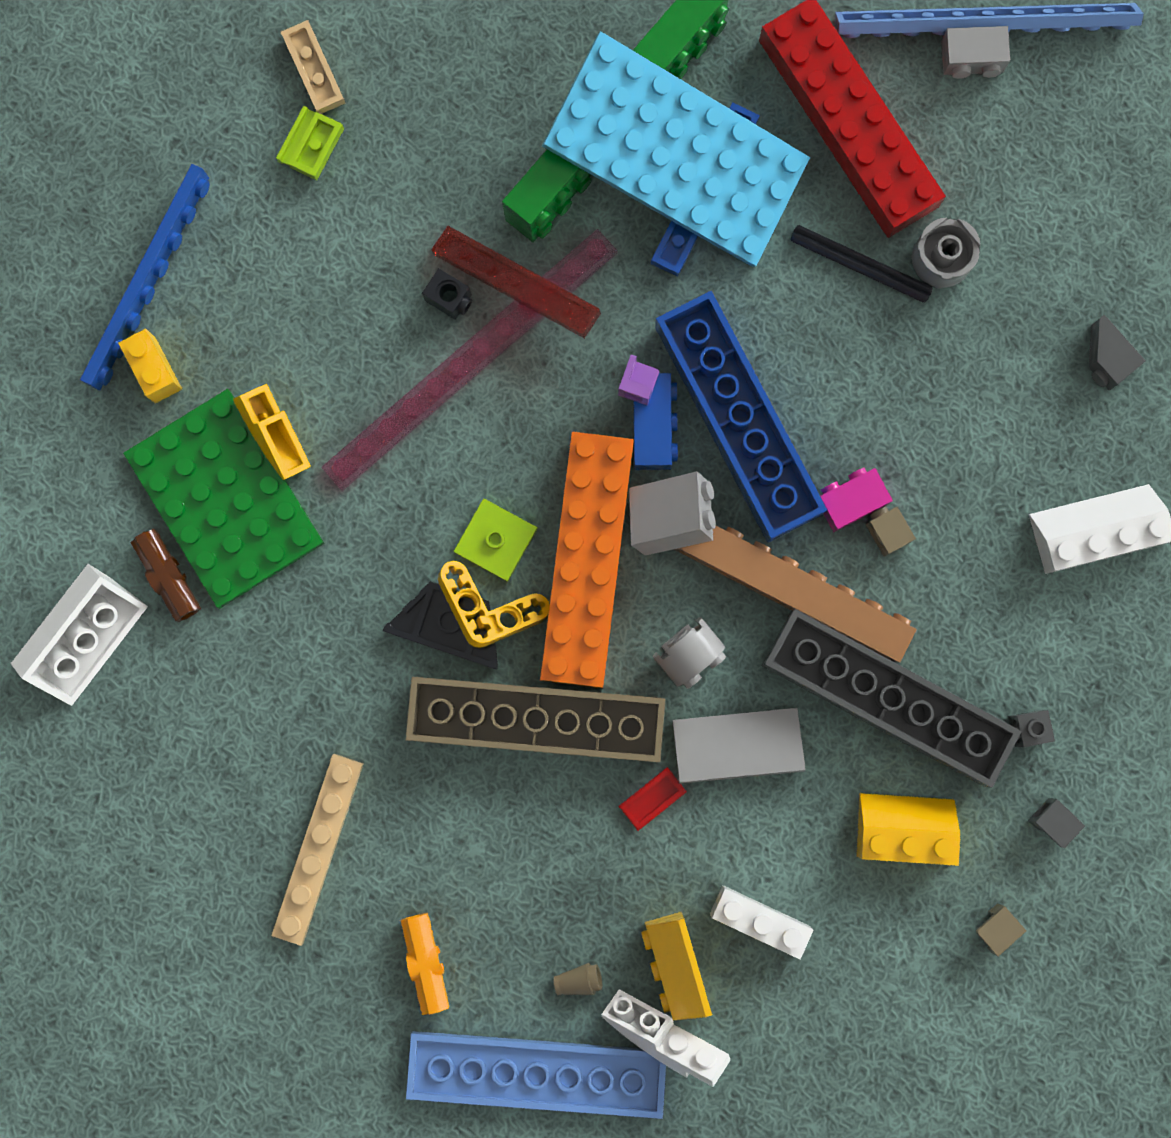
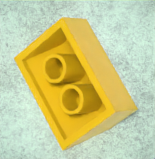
(908, 829)
(676, 967)

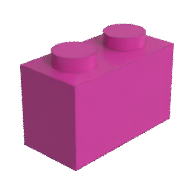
(855, 498)

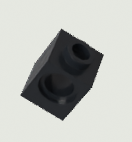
(441, 283)

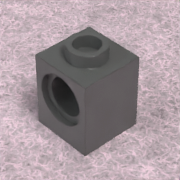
(1035, 728)

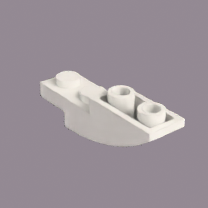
(663, 1040)

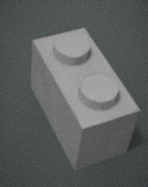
(975, 51)

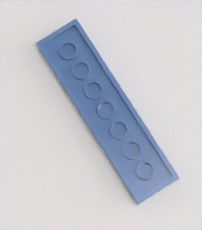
(535, 1075)

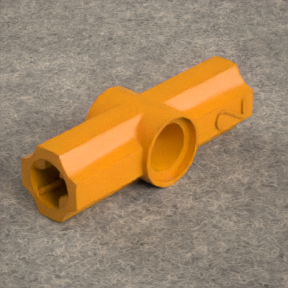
(424, 964)

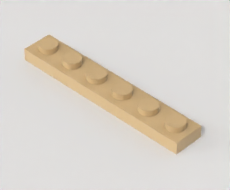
(317, 849)

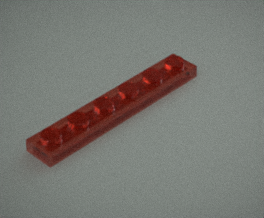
(516, 282)

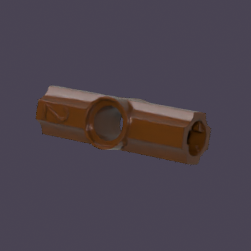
(165, 575)

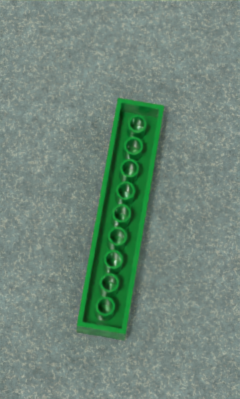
(553, 180)

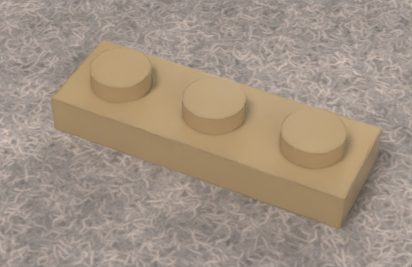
(313, 67)

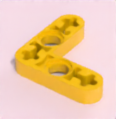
(491, 619)

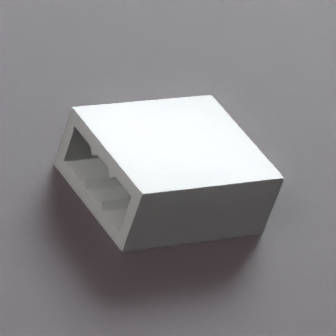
(671, 513)

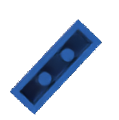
(654, 427)

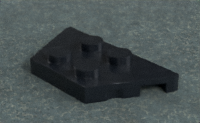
(433, 624)

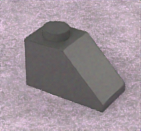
(1111, 354)

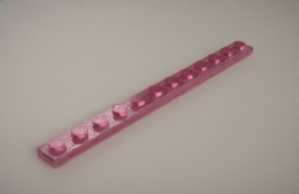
(461, 367)

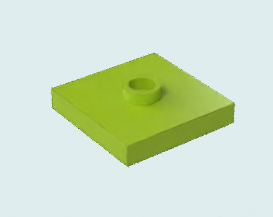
(495, 540)

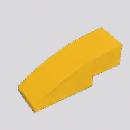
(272, 431)

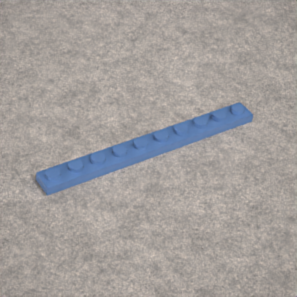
(1028, 18)

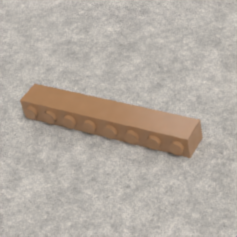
(807, 592)

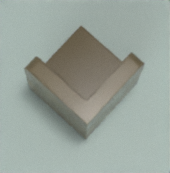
(1000, 930)

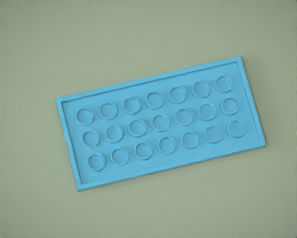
(675, 150)

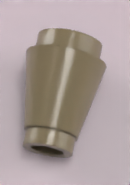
(579, 981)

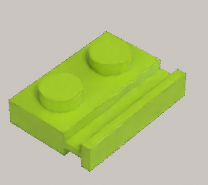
(310, 143)

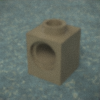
(889, 530)

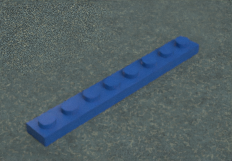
(141, 290)

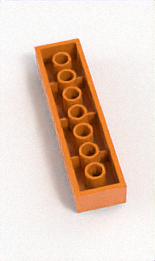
(587, 560)

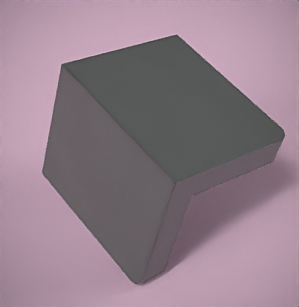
(1057, 822)

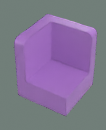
(638, 381)

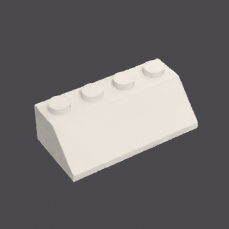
(1101, 528)
(78, 635)

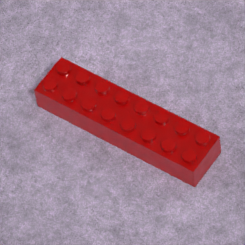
(851, 117)

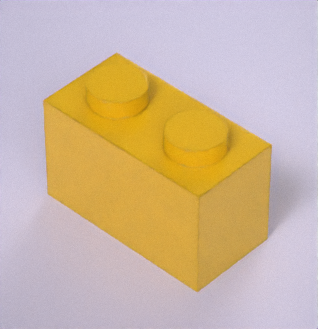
(150, 366)

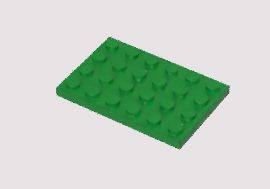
(223, 499)

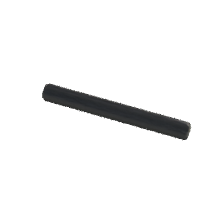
(861, 263)

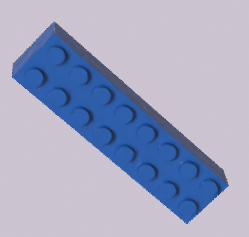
(739, 416)

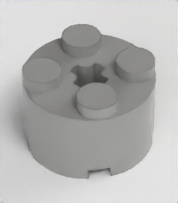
(941, 236)
(690, 653)

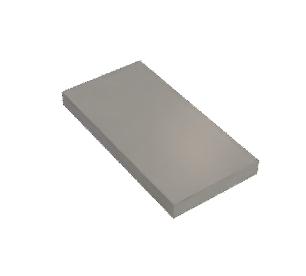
(738, 745)

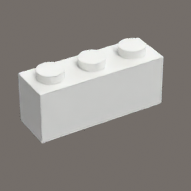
(761, 922)

